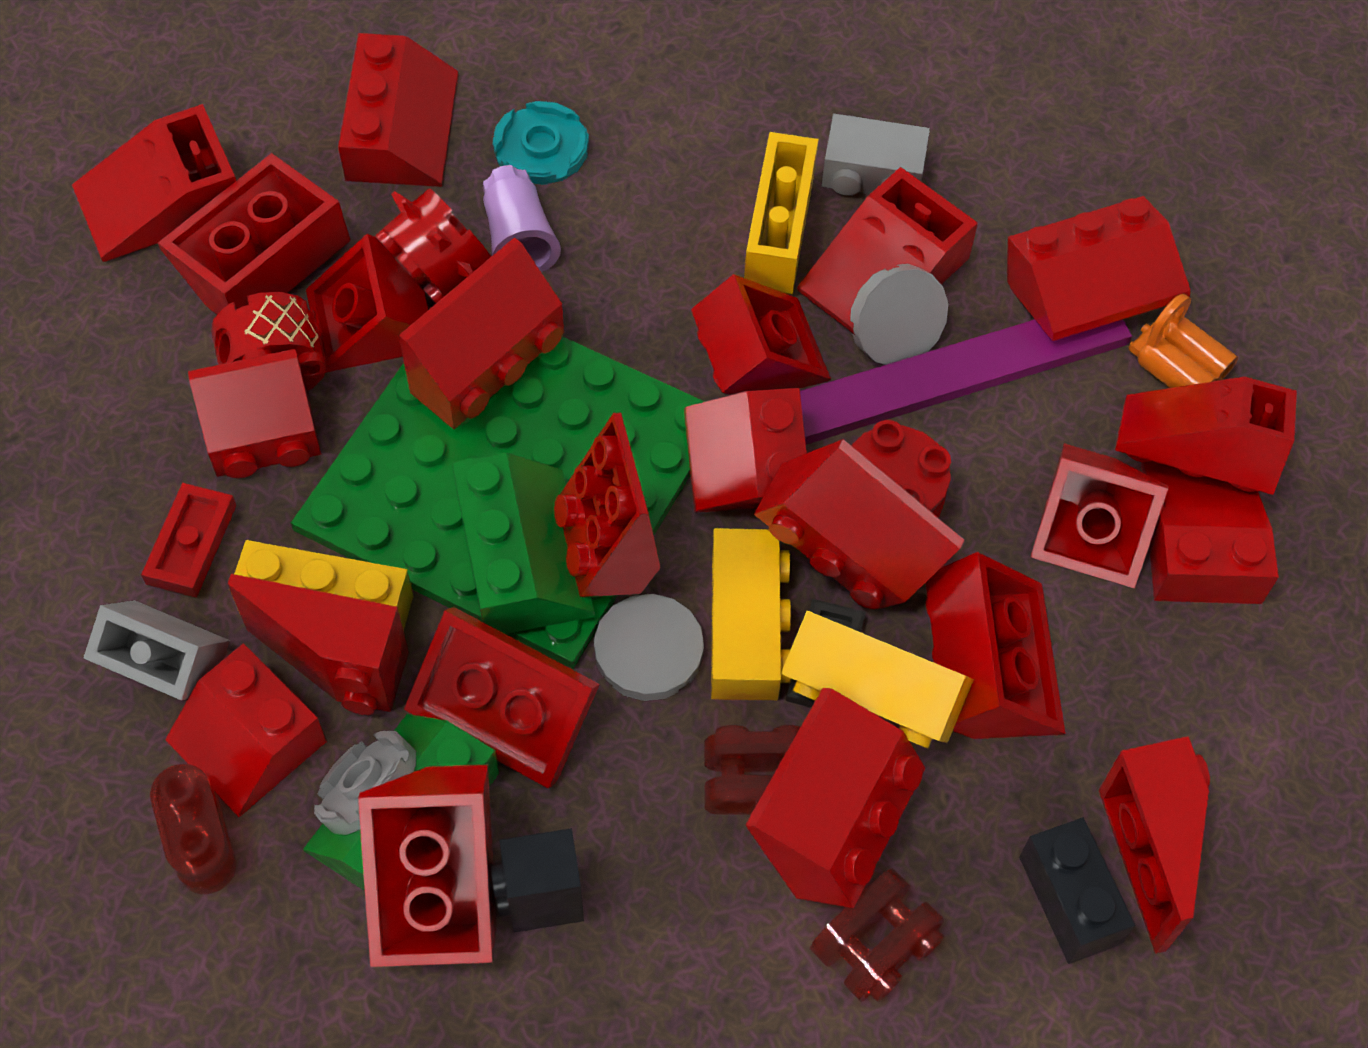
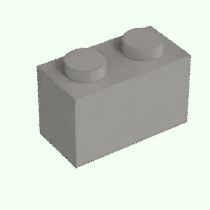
(868, 151)
(153, 647)

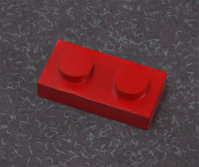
(189, 540)

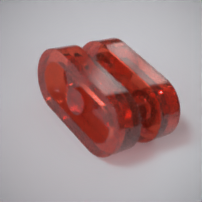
(737, 751)
(193, 829)
(876, 970)

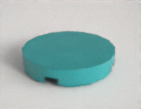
(524, 141)

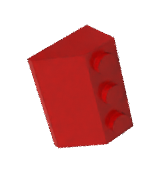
(397, 113)
(257, 236)
(1096, 267)
(481, 335)
(856, 525)
(996, 631)
(835, 800)
(429, 868)

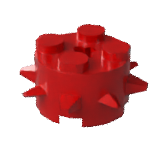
(432, 244)

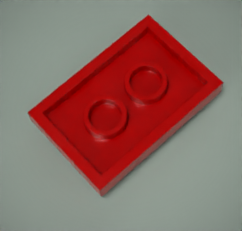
(502, 695)

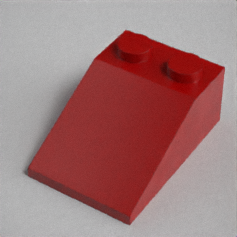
(1210, 541)
(336, 641)
(1158, 820)

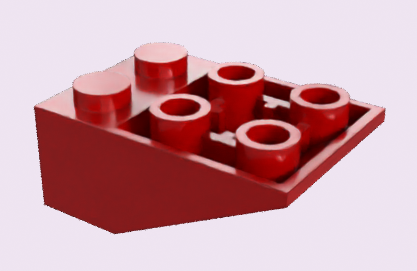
(153, 183)
(893, 226)
(1214, 429)
(607, 519)

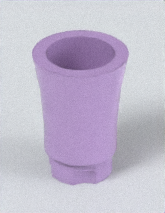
(517, 212)

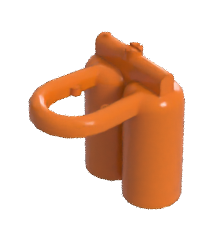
(1179, 350)

